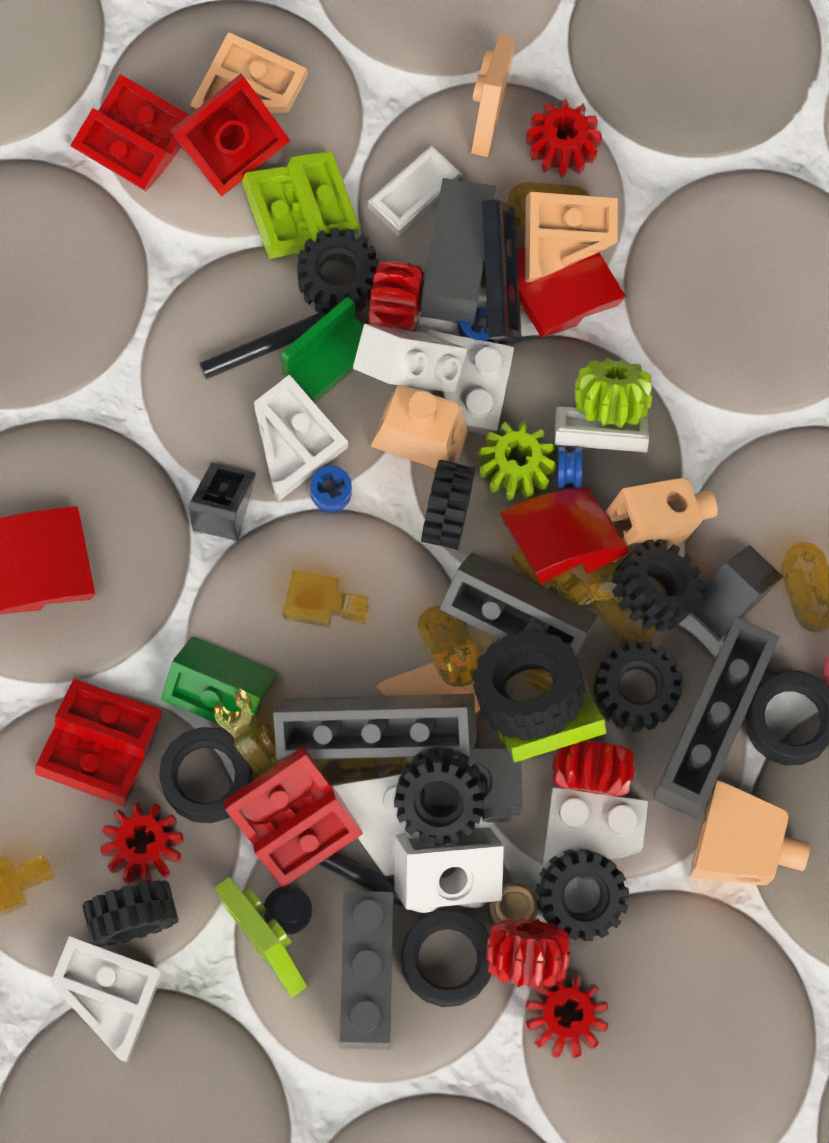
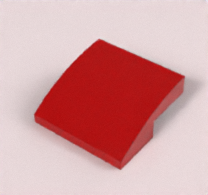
(131, 133)
(568, 294)
(563, 532)
(43, 560)
(98, 742)
(292, 817)

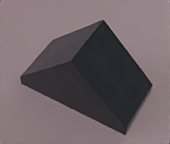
(221, 501)
(735, 591)

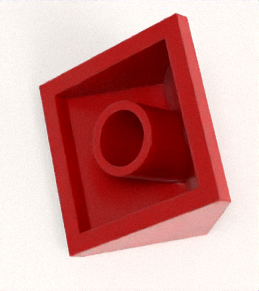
(230, 135)

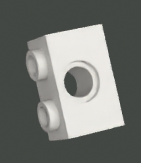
(409, 358)
(471, 885)

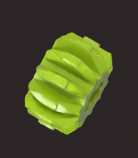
(613, 392)
(507, 472)

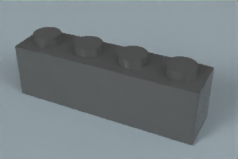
(716, 718)
(375, 726)

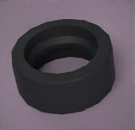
(758, 732)
(175, 753)
(411, 969)

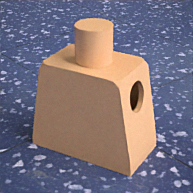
(421, 427)
(659, 511)
(744, 839)

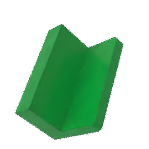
(325, 351)
(210, 675)

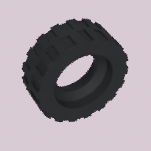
(533, 716)

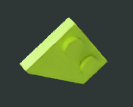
(267, 938)

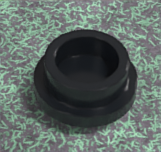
(289, 908)

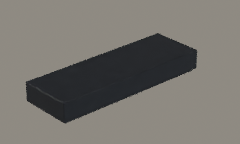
(501, 271)

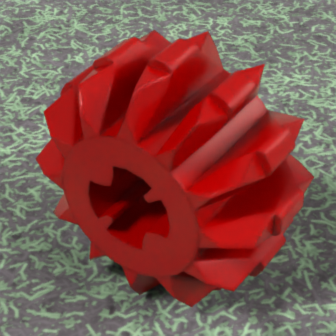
(563, 122)
(396, 295)
(594, 768)
(128, 835)
(528, 952)
(577, 1029)

